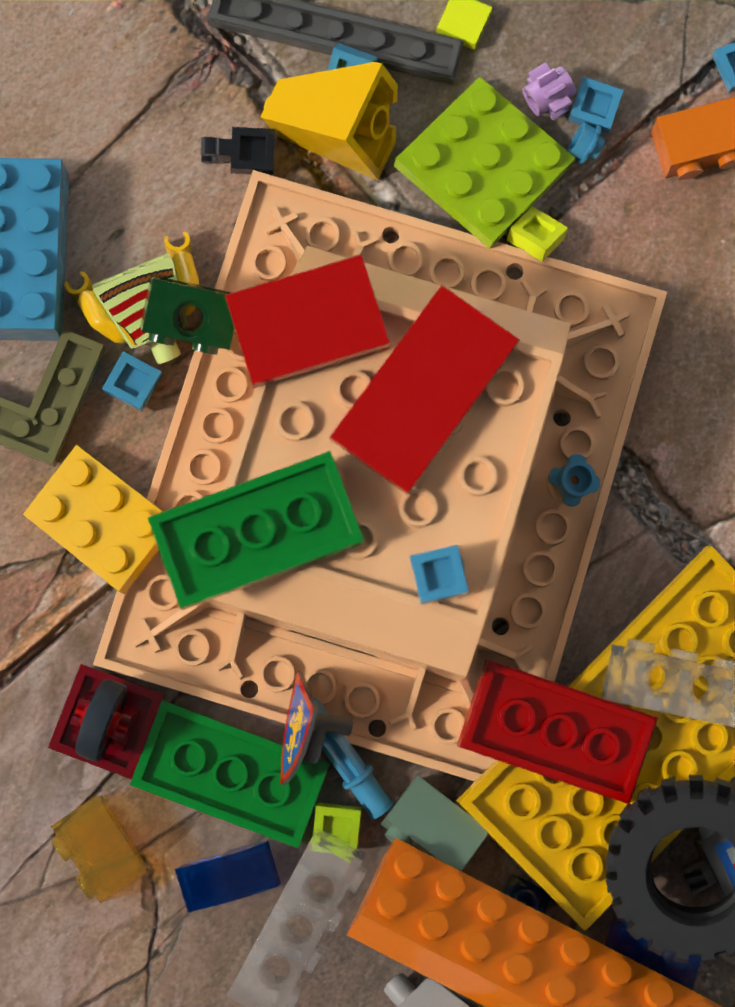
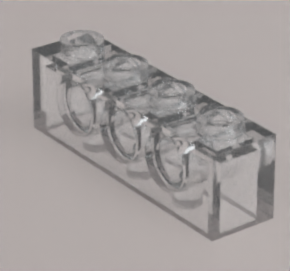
(629, 683)
(323, 856)

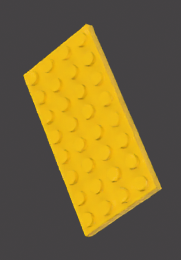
(565, 831)

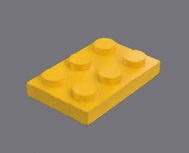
(97, 519)

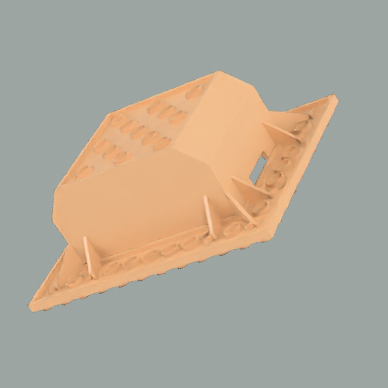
(485, 490)

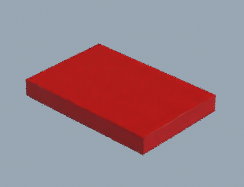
(307, 321)

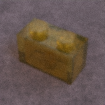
(98, 849)

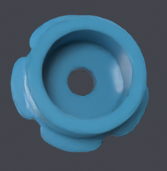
(586, 143)

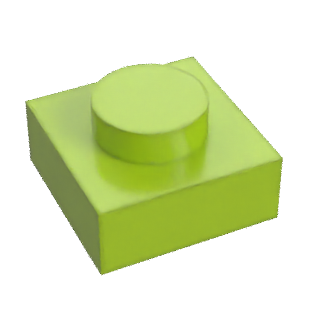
(340, 821)

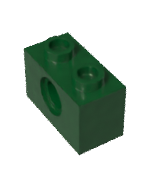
(165, 300)

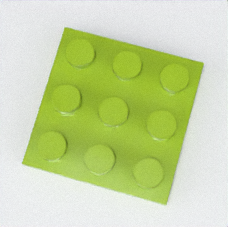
(484, 162)

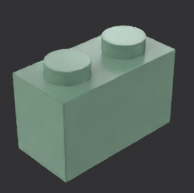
(434, 825)

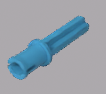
(355, 773)

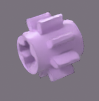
(549, 91)

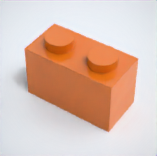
(696, 139)

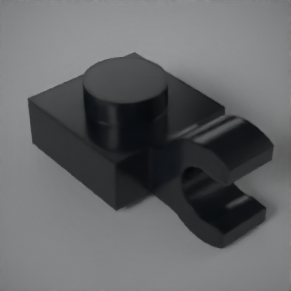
(247, 150)

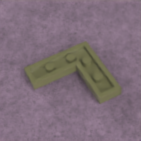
(45, 426)

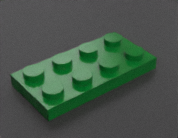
(255, 530)
(227, 774)

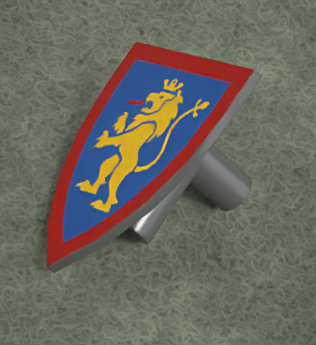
(306, 730)

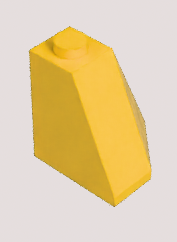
(338, 115)

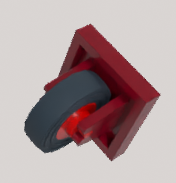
(106, 721)

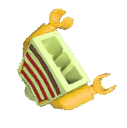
(118, 302)

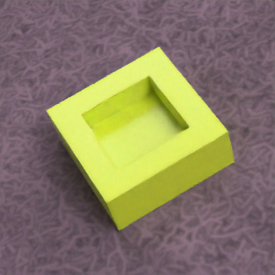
(464, 21)
(537, 234)

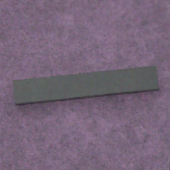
(322, 28)

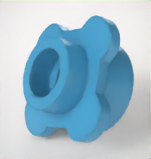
(587, 480)

